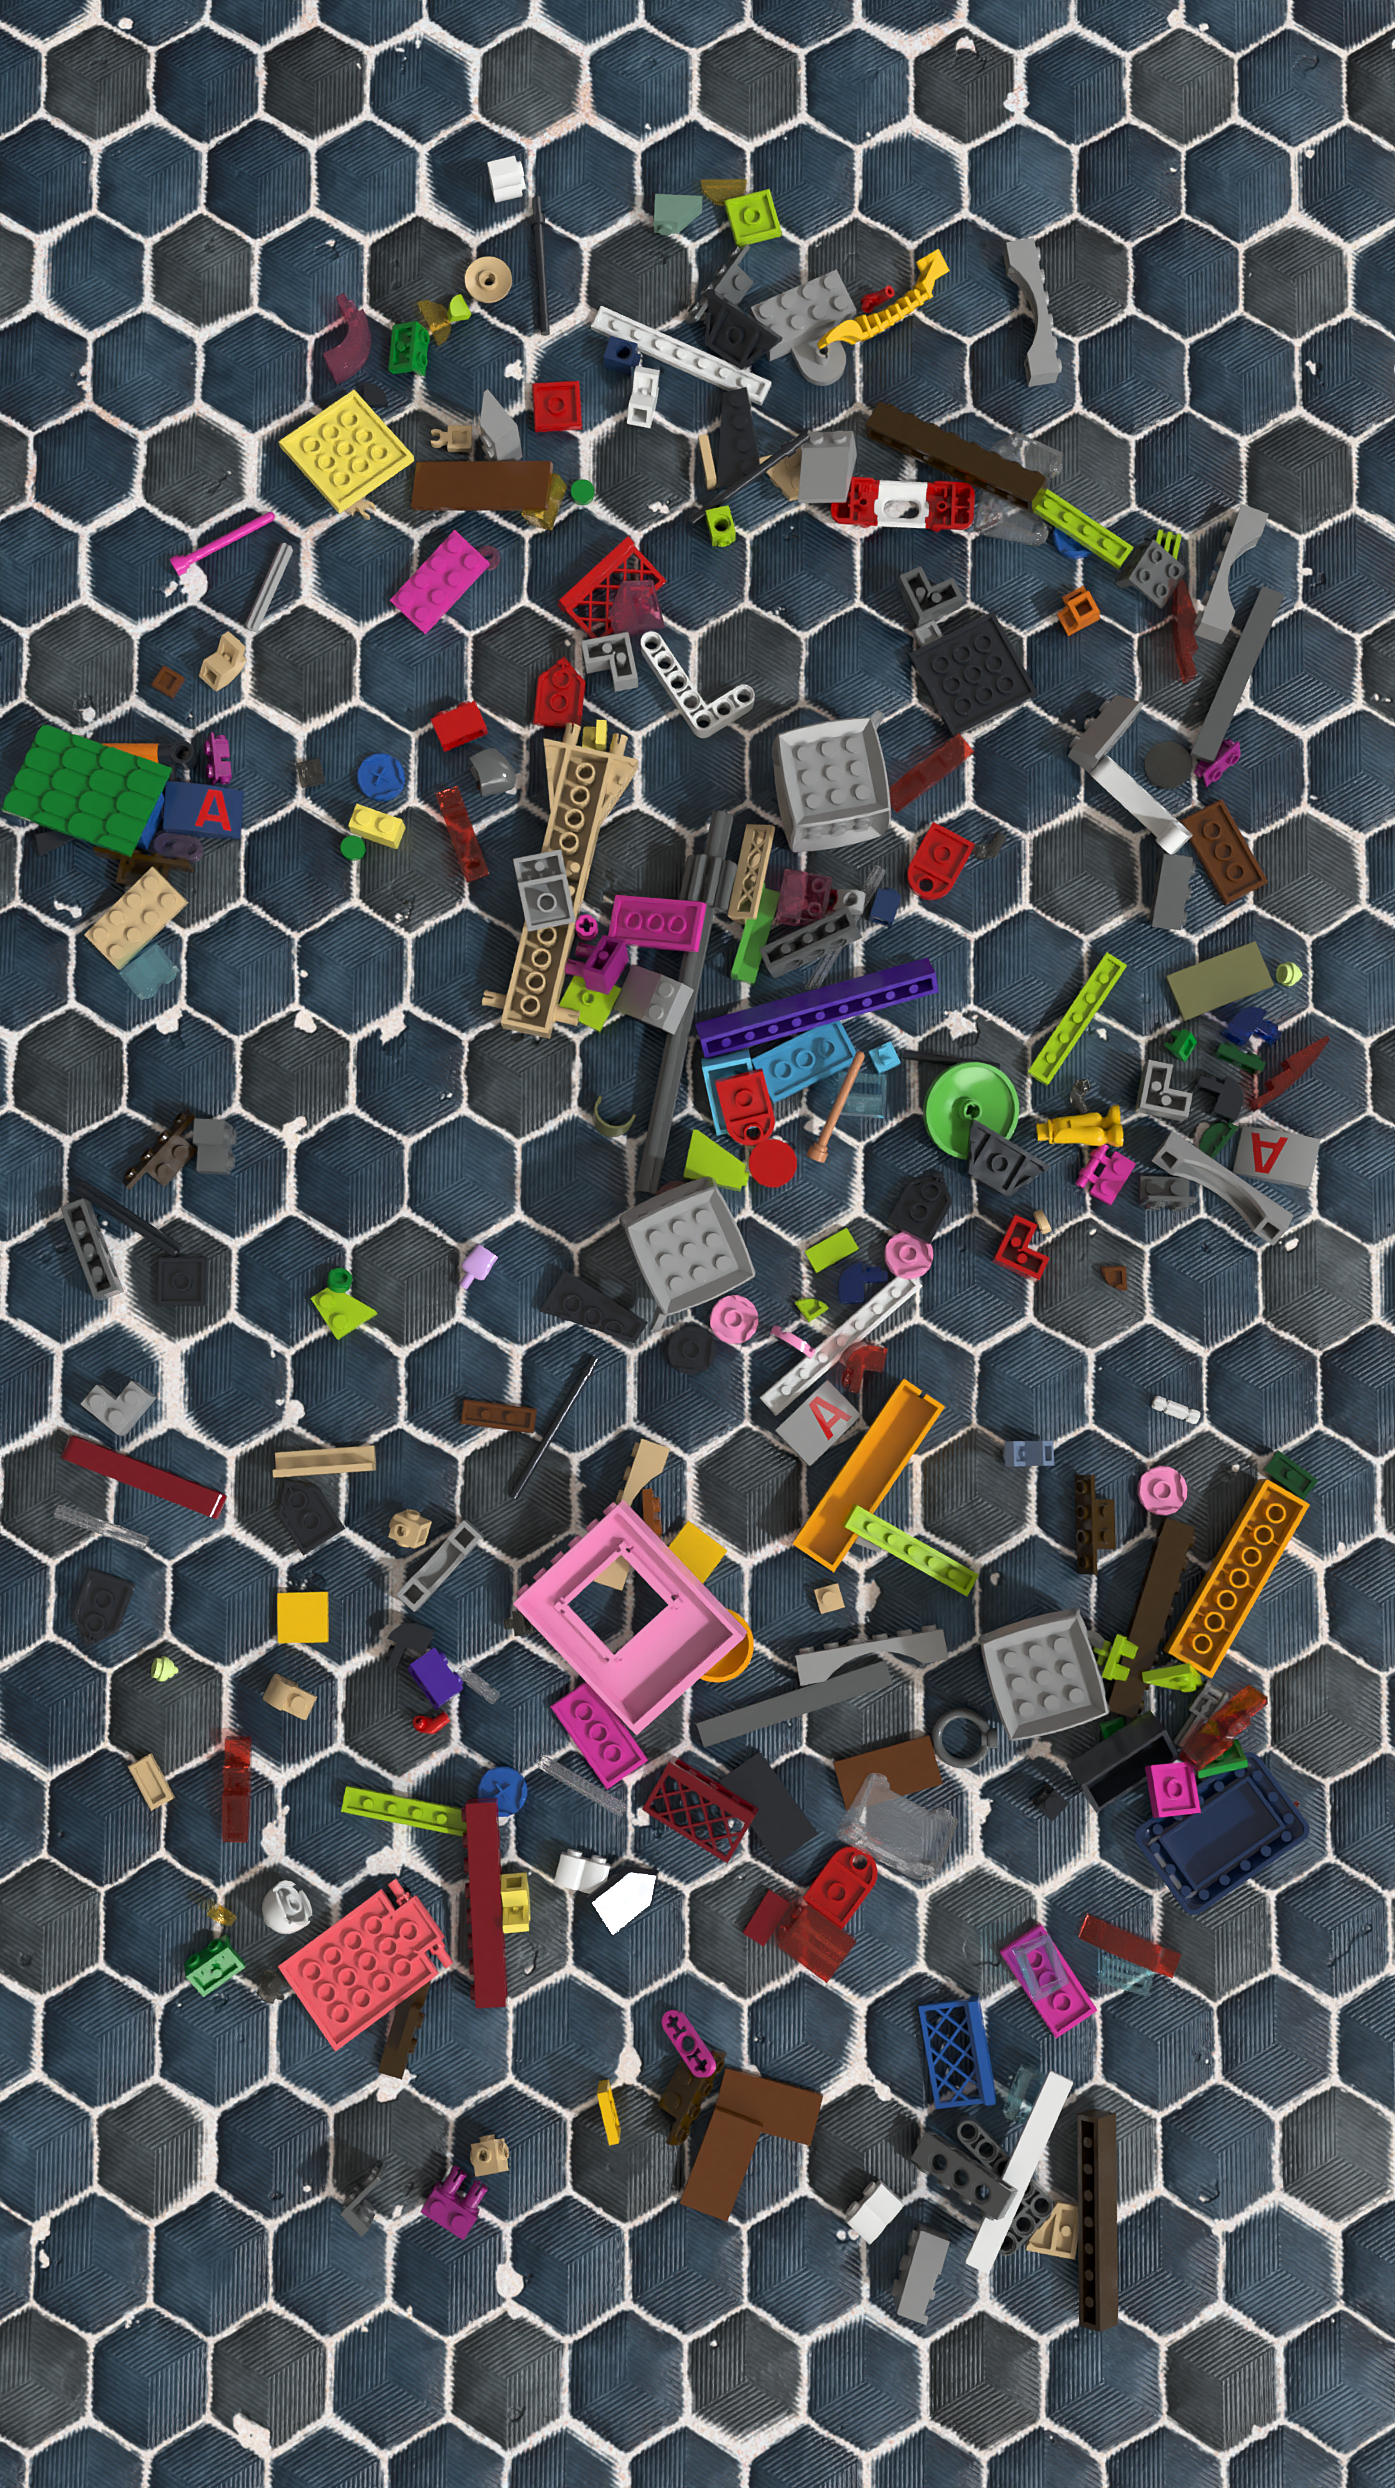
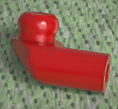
(876, 298)
(430, 1725)

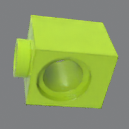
(718, 517)

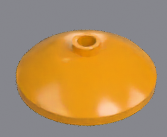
(736, 1659)

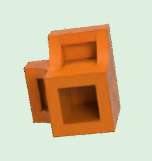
(1079, 611)

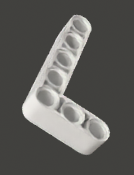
(689, 693)
(1169, 831)

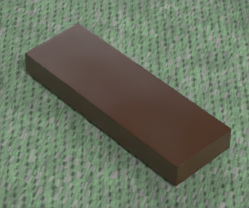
(498, 1416)

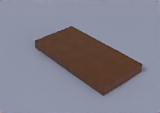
(1223, 852)
(907, 1765)
(779, 2106)
(721, 2163)

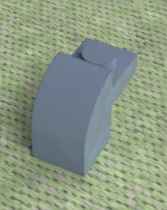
(1028, 1453)

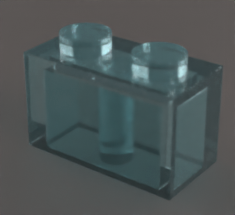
(149, 972)

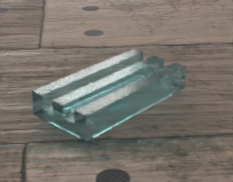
(1146, 1982)

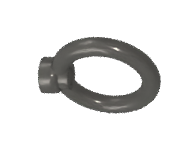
(988, 1738)

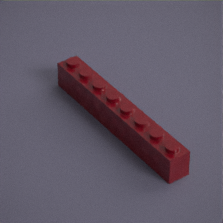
(486, 1903)

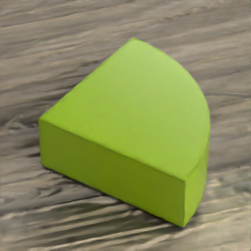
(458, 309)
(811, 1308)

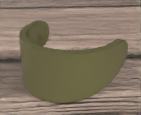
(606, 1129)

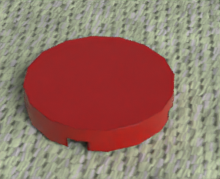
(772, 1163)

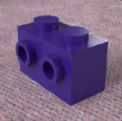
(435, 1678)

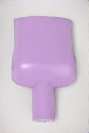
(477, 1265)

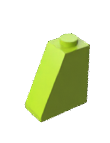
(709, 1159)

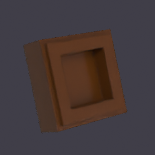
(168, 682)

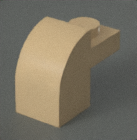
(225, 664)
(288, 1697)

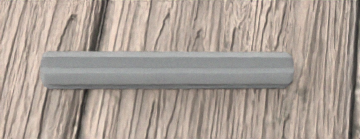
(269, 587)

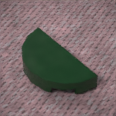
(1215, 1138)

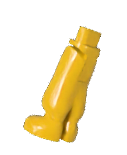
(1084, 1129)

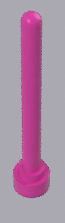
(182, 563)

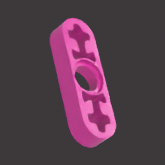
(683, 2023)

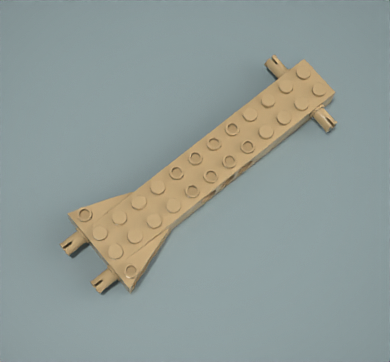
(581, 795)

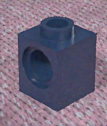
(619, 346)
(885, 907)

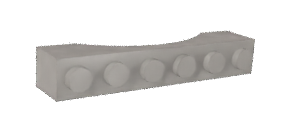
(1023, 268)
(1218, 610)
(1260, 1212)
(818, 1665)

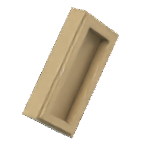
(707, 462)
(151, 1781)

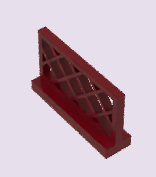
(707, 1789)

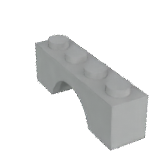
(440, 1565)

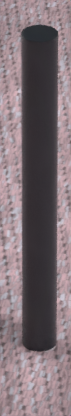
(941, 1059)

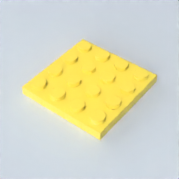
(346, 451)

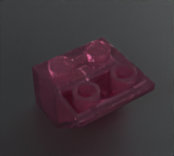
(803, 898)

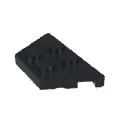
(736, 333)
(1000, 1161)

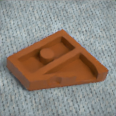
(651, 1507)

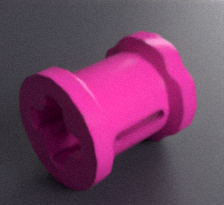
(593, 930)

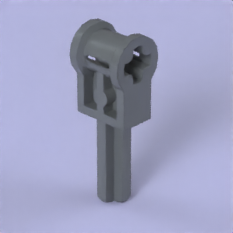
(1202, 1708)

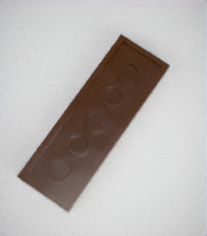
(482, 485)

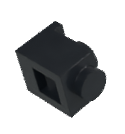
(1049, 1801)

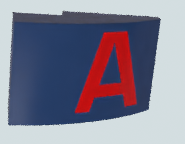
(203, 810)

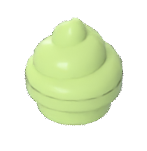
(1288, 973)
(163, 1668)

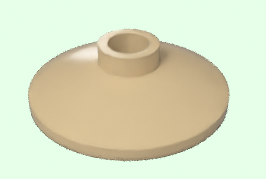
(486, 270)

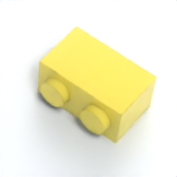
(376, 826)

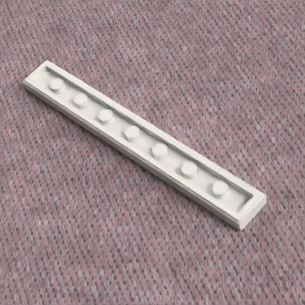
(680, 355)
(830, 1350)
(1021, 2167)

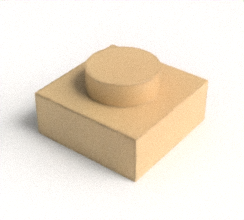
(829, 1598)

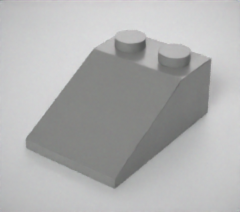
(827, 467)
(653, 998)

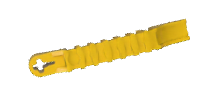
(865, 327)

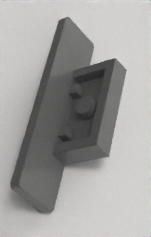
(729, 282)

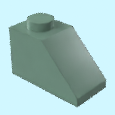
(675, 212)

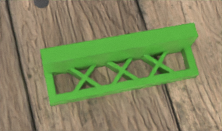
(755, 937)

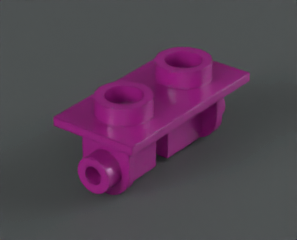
(1227, 755)
(217, 769)

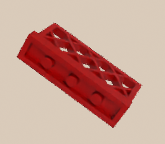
(598, 575)

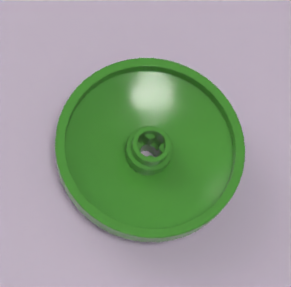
(975, 1085)

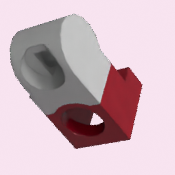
(847, 898)

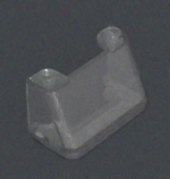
(1006, 521)
(897, 1829)

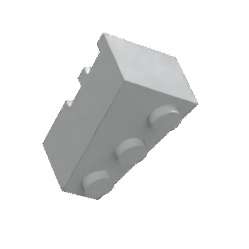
(919, 2272)

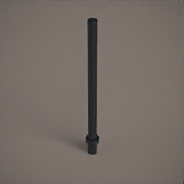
(586, 1373)

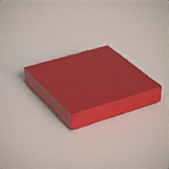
(557, 406)

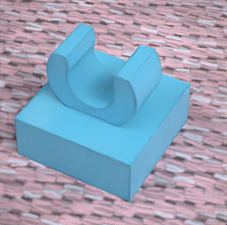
(884, 1057)

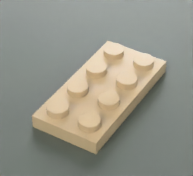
(136, 918)

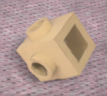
(409, 1528)
(489, 2156)

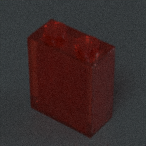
(815, 1941)

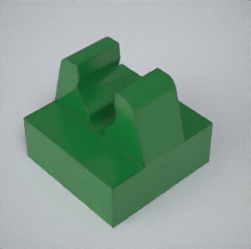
(1183, 1045)

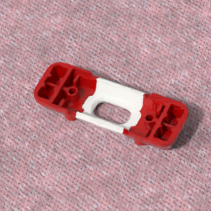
(939, 503)

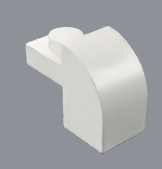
(644, 397)

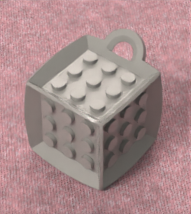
(832, 783)
(687, 1247)
(1045, 1674)

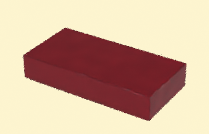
(766, 1917)

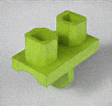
(1120, 1647)

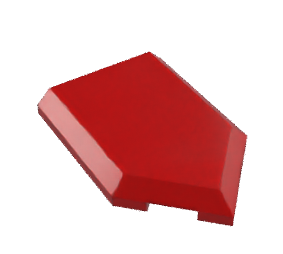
(559, 696)

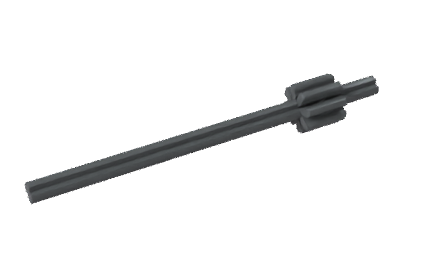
(711, 881)

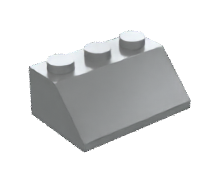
(498, 432)
(1104, 731)

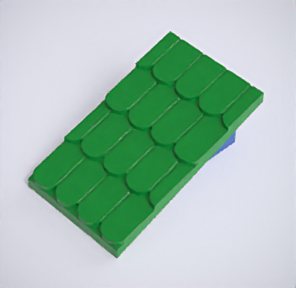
(89, 791)

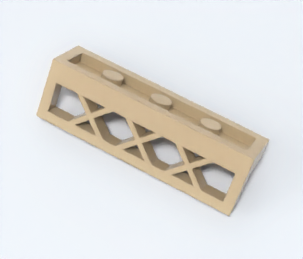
(747, 870)
(325, 1461)

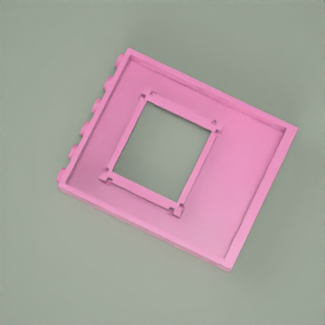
(662, 1656)

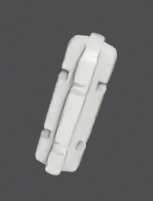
(1175, 1409)

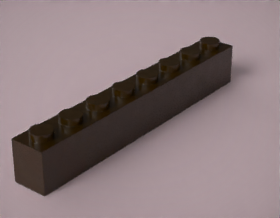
(956, 457)
(1150, 1613)
(1097, 2219)

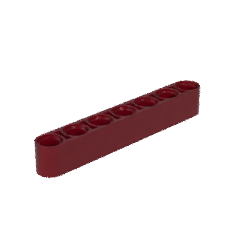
(143, 1476)

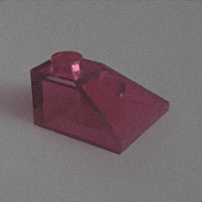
(636, 608)

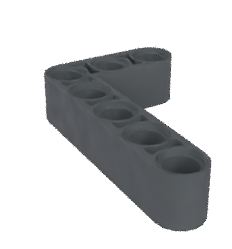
(991, 2159)

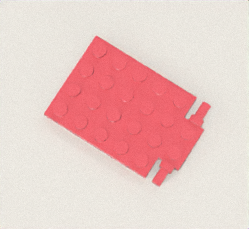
(366, 1964)

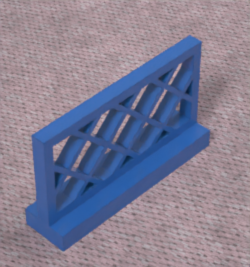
(979, 2055)

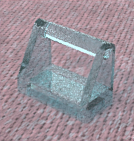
(864, 1104)
(1020, 1954)
(1018, 2092)

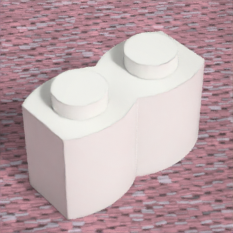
(506, 178)
(581, 1872)
(873, 2211)

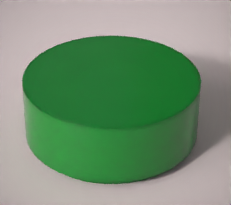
(582, 492)
(353, 848)
(339, 1280)

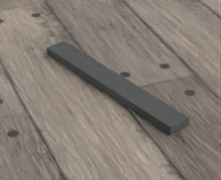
(1237, 675)
(794, 1703)

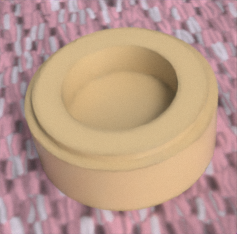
(1042, 1222)

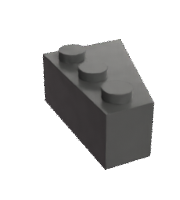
(1171, 890)

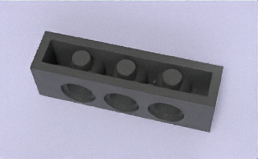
(810, 943)
(92, 1249)
(1000, 2192)

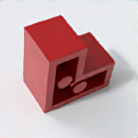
(1014, 1250)

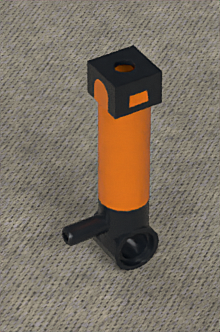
(162, 753)

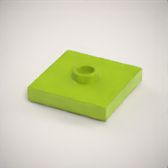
(752, 218)
(593, 1005)

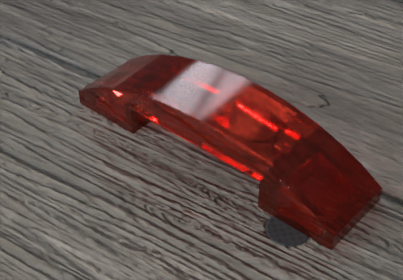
(462, 834)
(1129, 1946)

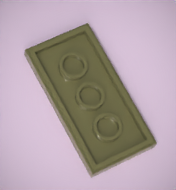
(1219, 981)

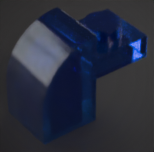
(1248, 1022)
(851, 1283)

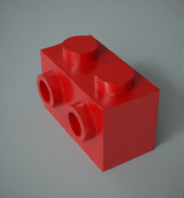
(459, 725)

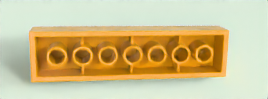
(1236, 1577)

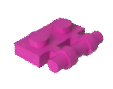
(1112, 1176)

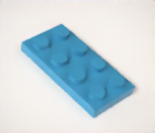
(805, 1060)

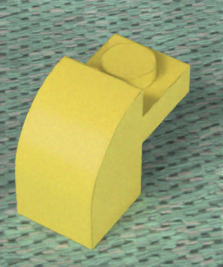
(515, 1902)

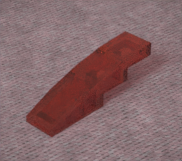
(1183, 627)
(929, 772)
(1293, 1069)
(1225, 1724)
(237, 1789)

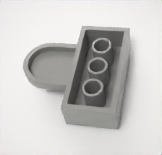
(803, 319)

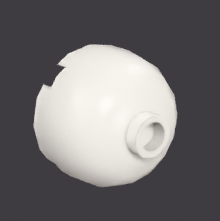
(285, 1908)

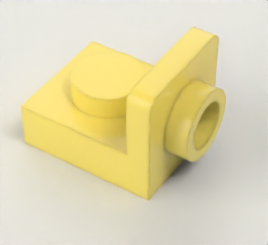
(596, 737)

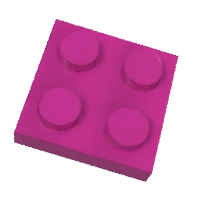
(1172, 1789)

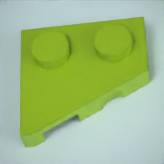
(342, 1311)
(1177, 1677)

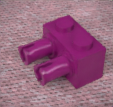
(603, 964)
(451, 2209)

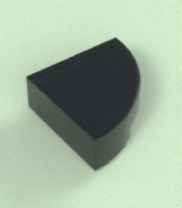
(374, 396)

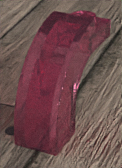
(353, 351)

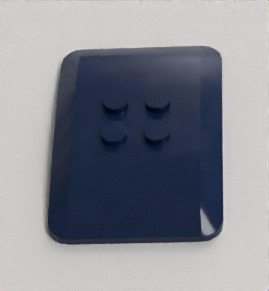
(1239, 1832)

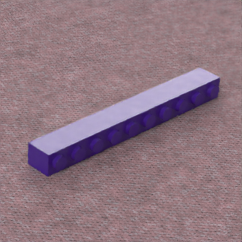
(816, 1007)

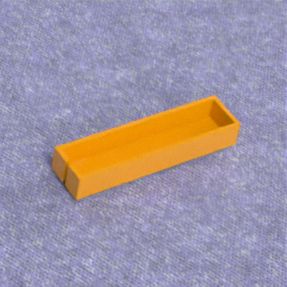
(868, 1472)

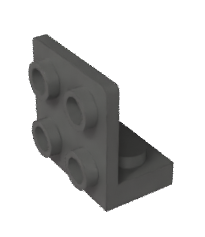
(1152, 572)
(1164, 1192)
(357, 2211)

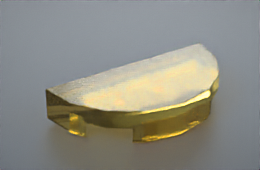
(723, 189)
(436, 319)

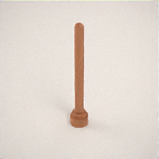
(819, 1149)

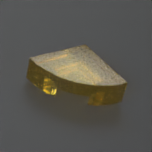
(221, 1915)

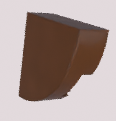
(1115, 1277)

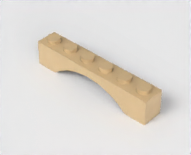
(648, 1463)

